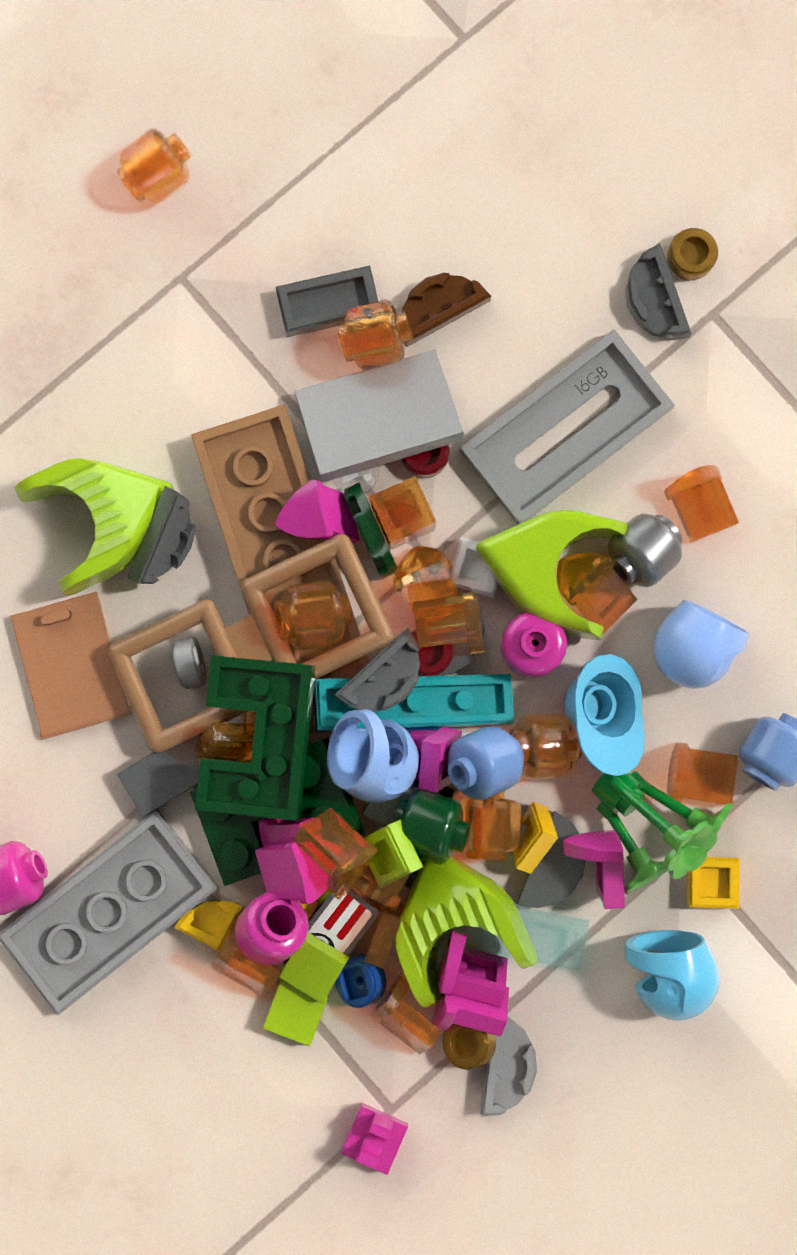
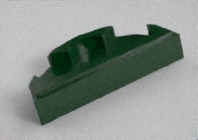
(370, 530)

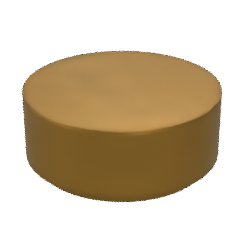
(692, 254)
(468, 1047)

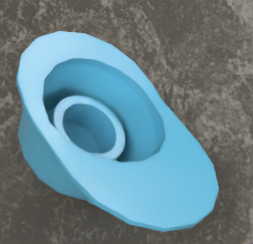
(607, 714)

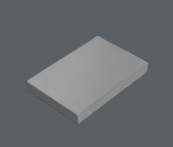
(379, 415)

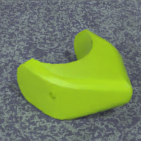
(120, 506)
(526, 561)
(451, 898)

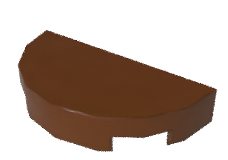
(441, 301)

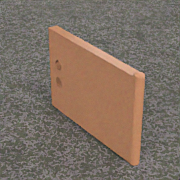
(69, 665)

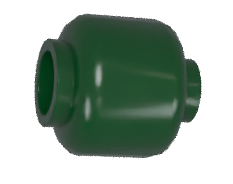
(433, 825)

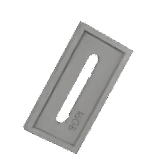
(601, 366)

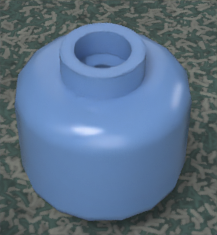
(771, 752)
(485, 763)

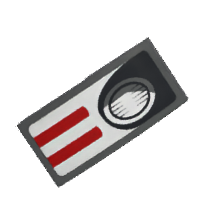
(342, 921)

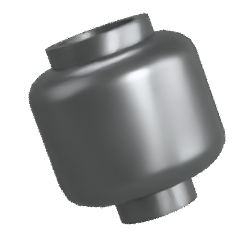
(646, 550)

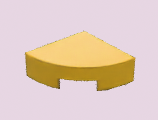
(537, 839)
(210, 921)

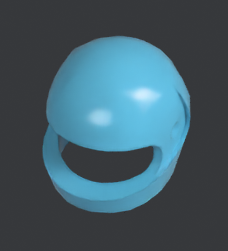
(680, 978)

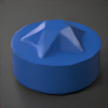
(360, 982)

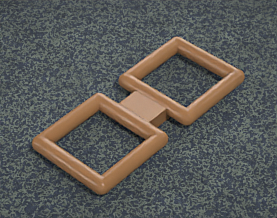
(249, 638)

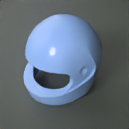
(696, 645)
(372, 761)

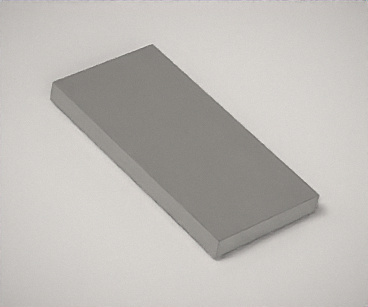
(107, 912)

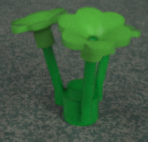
(690, 847)

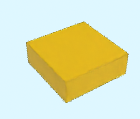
(714, 883)

